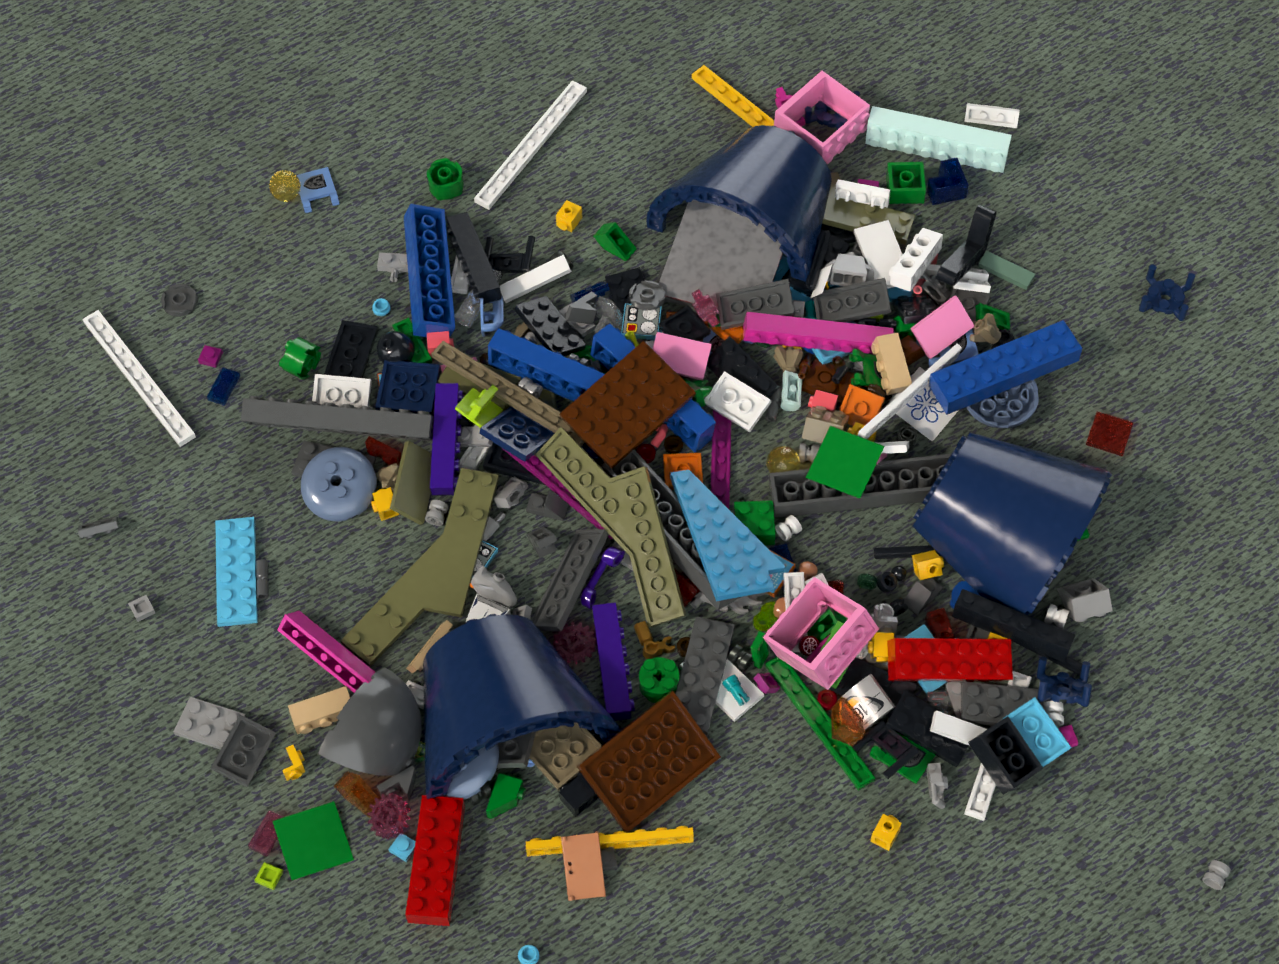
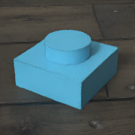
(403, 847)

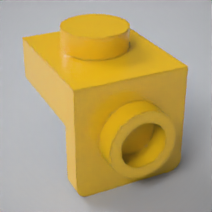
(297, 769)

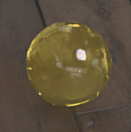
(284, 185)
(783, 459)

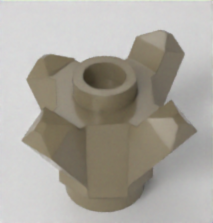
(985, 330)
(788, 358)
(388, 476)

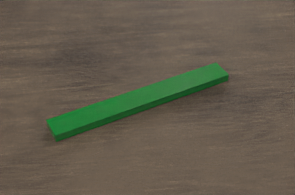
(819, 722)

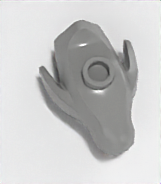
(493, 587)

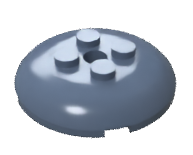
(1011, 411)
(349, 497)
(474, 774)

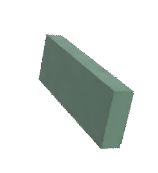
(1006, 270)

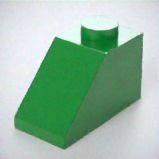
(615, 241)
(825, 623)
(505, 795)

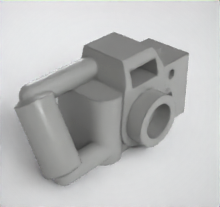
(510, 493)
(937, 784)

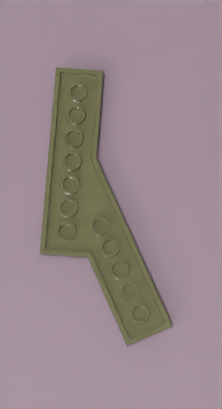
(855, 215)
(629, 514)
(438, 578)

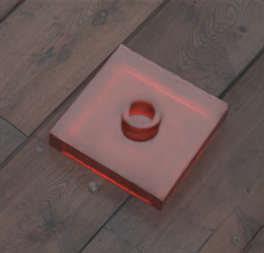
(1109, 433)

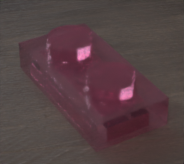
(265, 836)

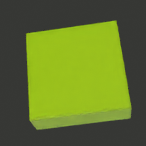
(268, 876)

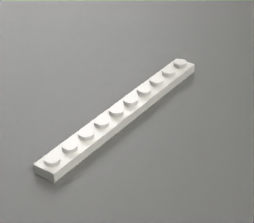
(530, 145)
(139, 378)

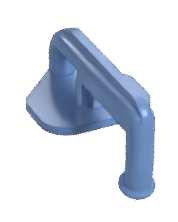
(495, 315)

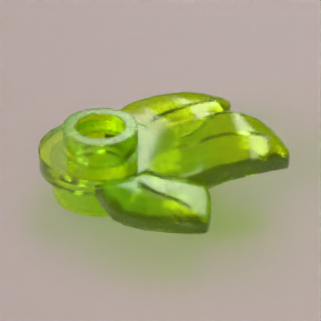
(766, 614)

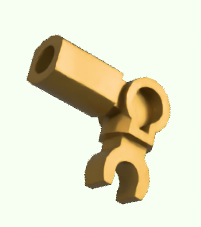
(651, 648)

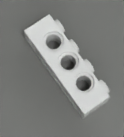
(915, 259)

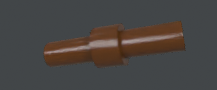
(805, 365)

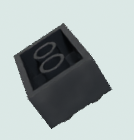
(1005, 755)

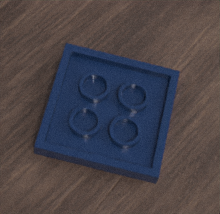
(408, 386)
(516, 433)

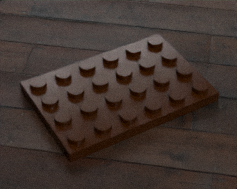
(627, 404)
(648, 761)

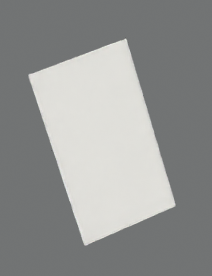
(821, 282)

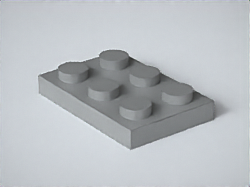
(206, 723)

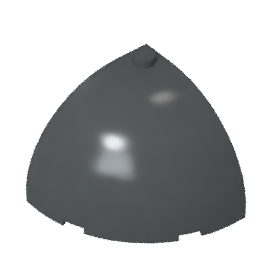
(376, 728)

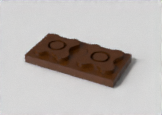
(820, 379)

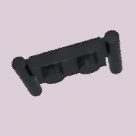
(512, 261)
(891, 743)

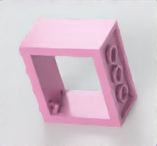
(836, 97)
(801, 617)

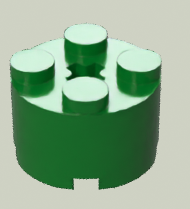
(445, 179)
(300, 357)
(658, 669)

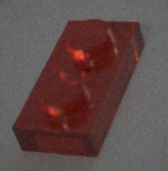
(379, 449)

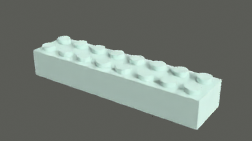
(937, 139)

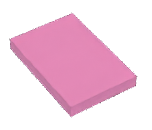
(942, 327)
(683, 355)

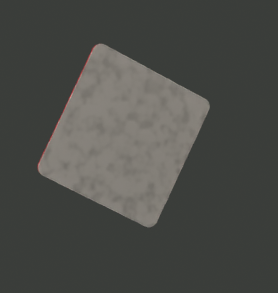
(718, 254)

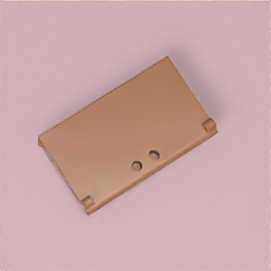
(585, 866)

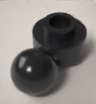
(888, 580)

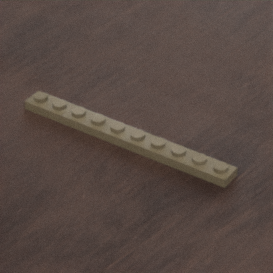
(506, 391)

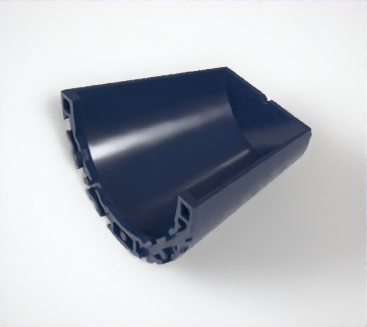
(769, 180)
(1009, 516)
(495, 684)

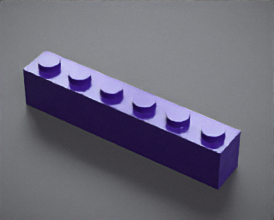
(445, 439)
(611, 660)

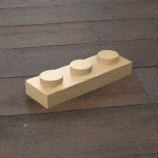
(417, 662)

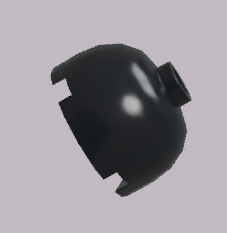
(395, 347)

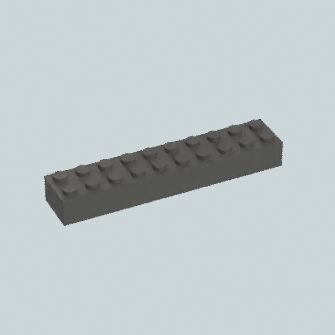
(337, 419)
(890, 484)
(675, 527)

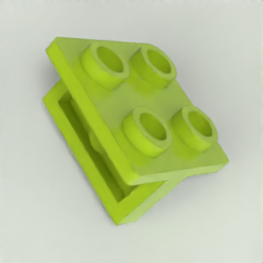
(479, 407)

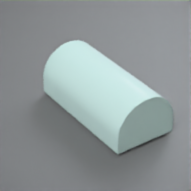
(791, 391)

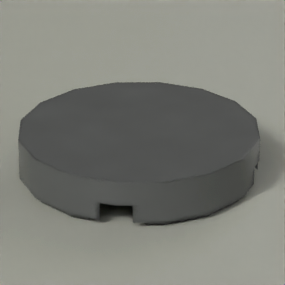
(647, 295)
(179, 300)

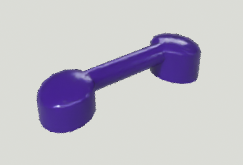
(611, 557)

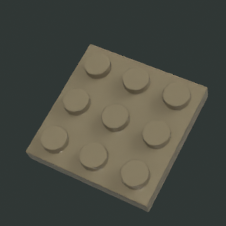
(560, 750)

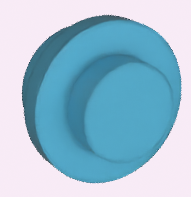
(381, 307)
(528, 955)

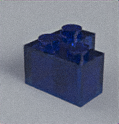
(950, 183)

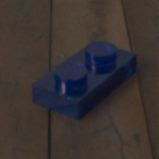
(599, 289)
(223, 386)

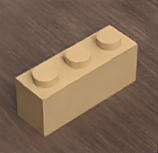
(891, 363)
(318, 710)

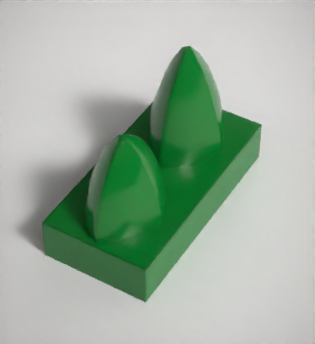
(701, 390)

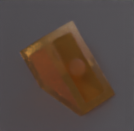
(846, 723)
(356, 792)

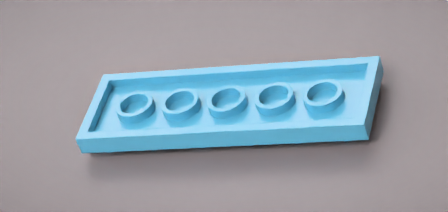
(236, 572)

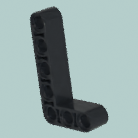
(971, 250)

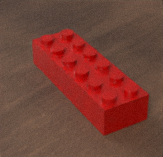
(949, 659)
(435, 861)

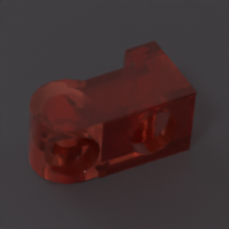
(939, 624)

